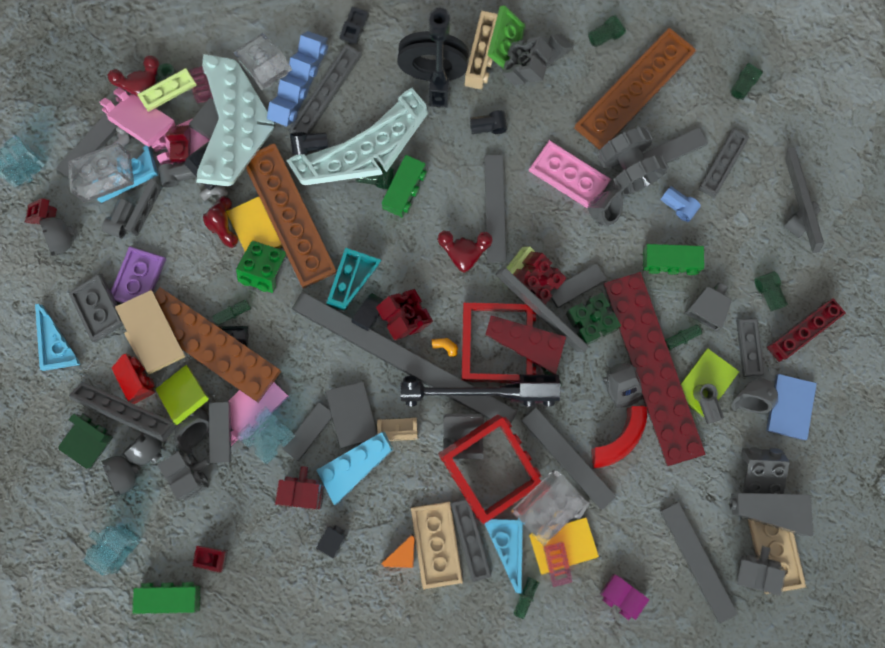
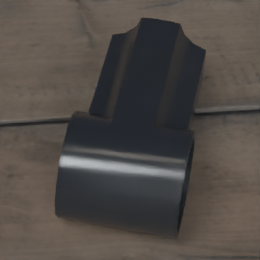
(493, 123)
(303, 143)

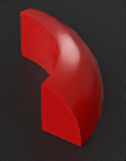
(625, 442)

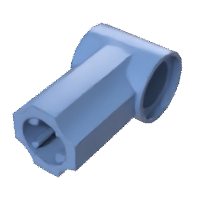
(684, 206)

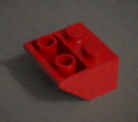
(133, 379)

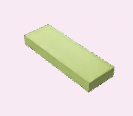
(167, 90)

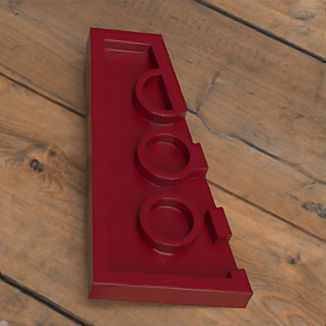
(533, 343)

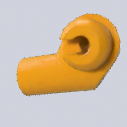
(447, 344)

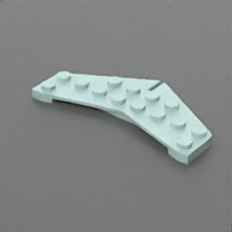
(240, 125)
(359, 154)

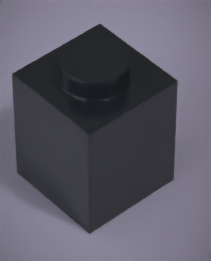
(332, 541)

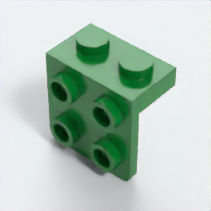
(260, 266)

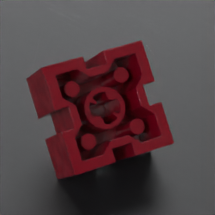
(539, 276)
(404, 314)
(300, 491)

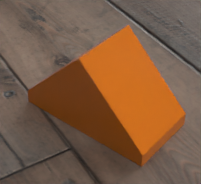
(402, 556)

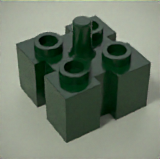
(593, 319)

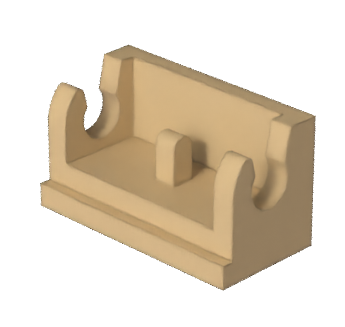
(398, 429)

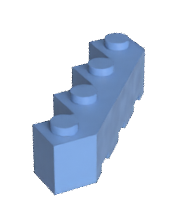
(295, 85)

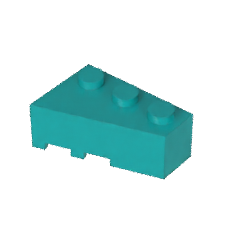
(350, 277)

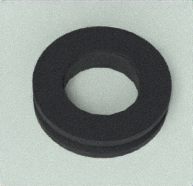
(420, 44)

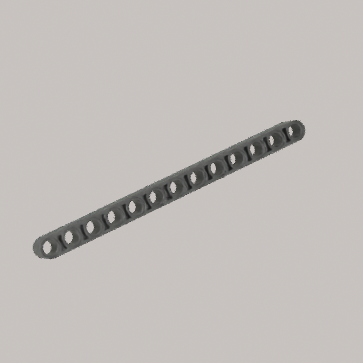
(398, 356)

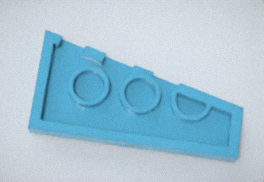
(350, 468)

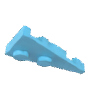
(143, 170)
(52, 346)
(508, 542)

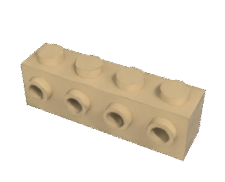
(479, 60)

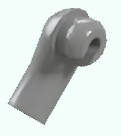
(123, 137)
(220, 190)

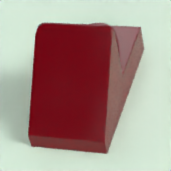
(179, 142)
(39, 210)
(210, 558)

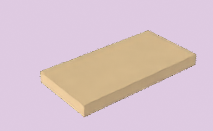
(150, 332)
(436, 545)
(782, 549)

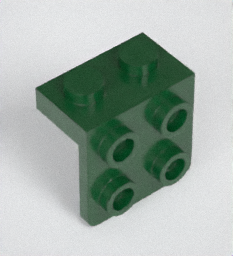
(85, 440)

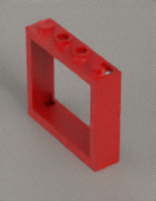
(466, 338)
(447, 457)

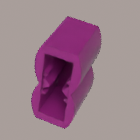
(624, 596)

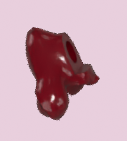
(136, 81)
(217, 221)
(463, 251)

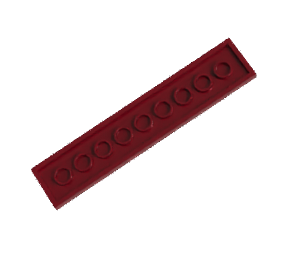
(655, 368)

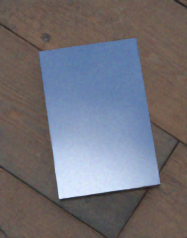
(794, 407)

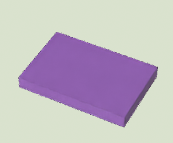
(137, 274)

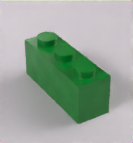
(404, 186)
(673, 259)
(166, 598)

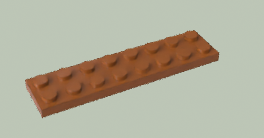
(635, 89)
(289, 217)
(217, 348)

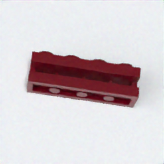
(806, 330)

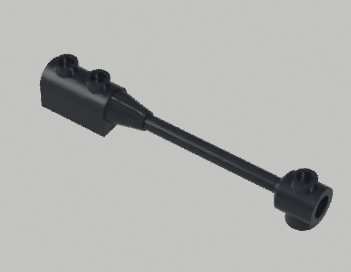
(439, 81)
(529, 389)

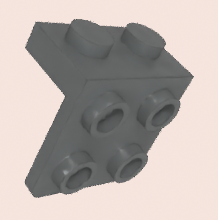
(458, 426)
(765, 470)

